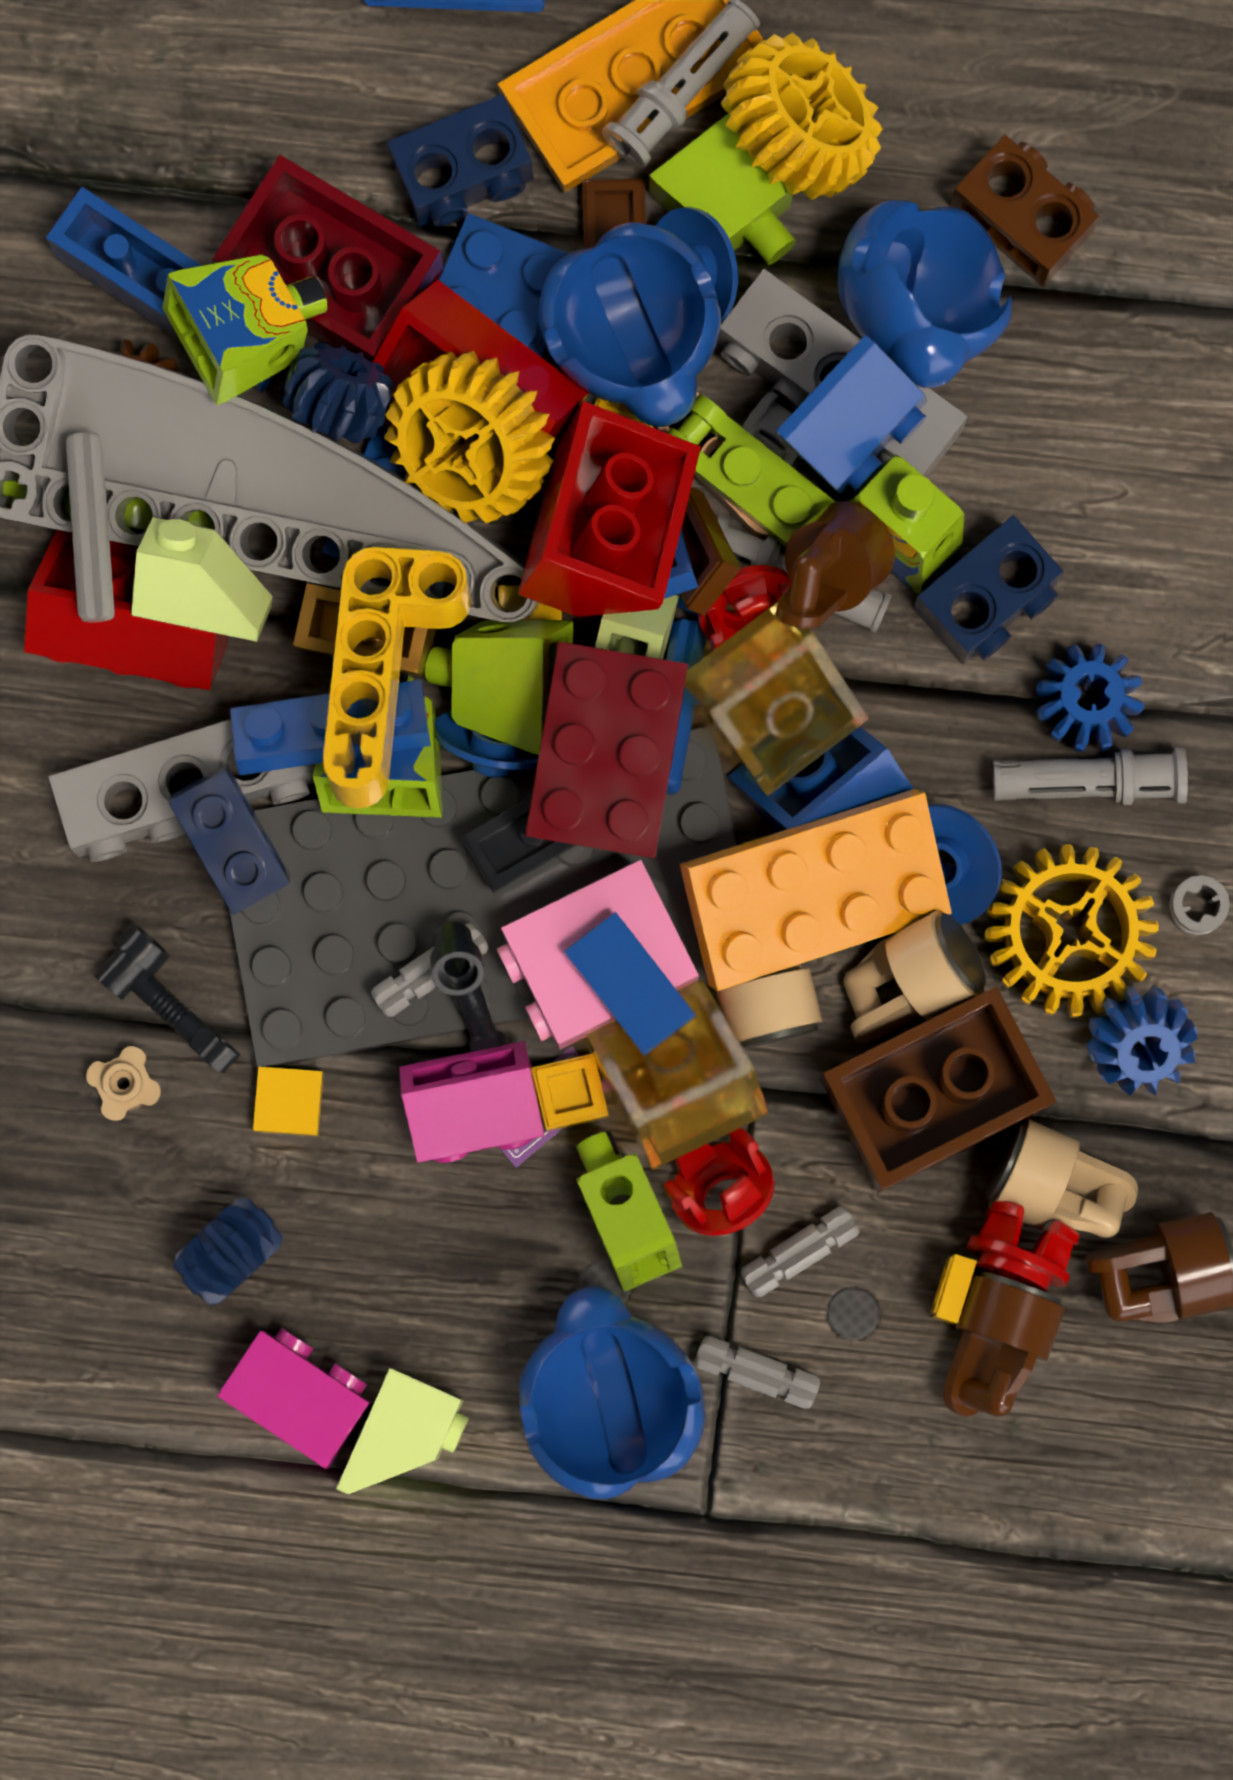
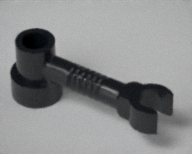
(134, 970)
(459, 971)

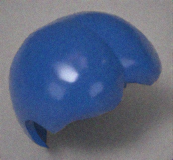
(923, 288)
(633, 320)
(609, 1399)

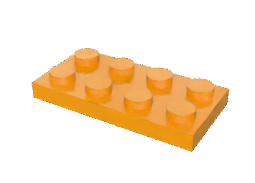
(596, 78)
(815, 889)

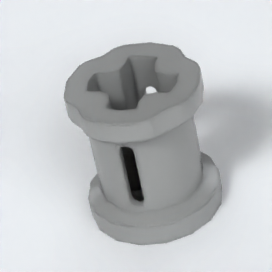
(763, 425)

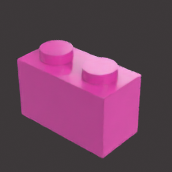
(471, 1103)
(296, 1397)

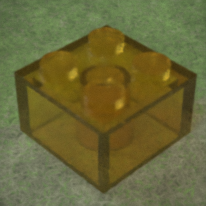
(774, 699)
(686, 1087)

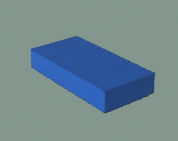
(629, 984)

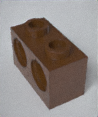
(1014, 218)

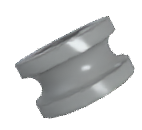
(1190, 888)

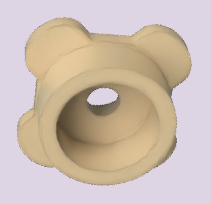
(141, 1088)

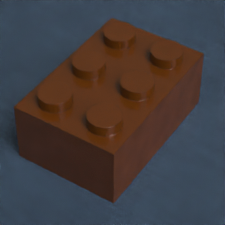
(937, 1089)

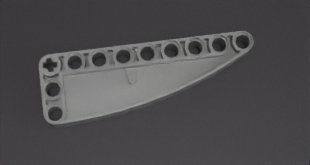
(229, 460)

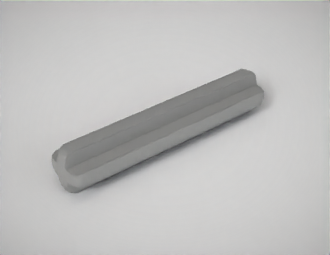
(90, 527)

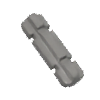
(415, 980)
(799, 1251)
(757, 1372)

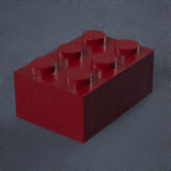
(355, 253)
(606, 749)

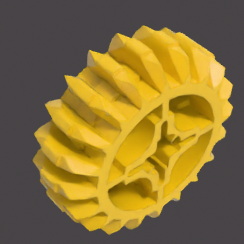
(801, 116)
(454, 401)
(1096, 946)

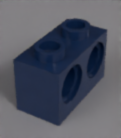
(453, 147)
(979, 581)
(229, 839)

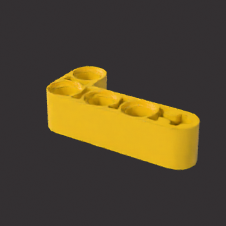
(378, 675)

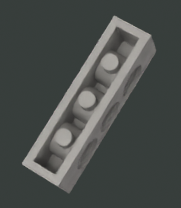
(776, 310)
(88, 790)

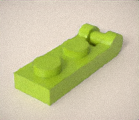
(751, 473)

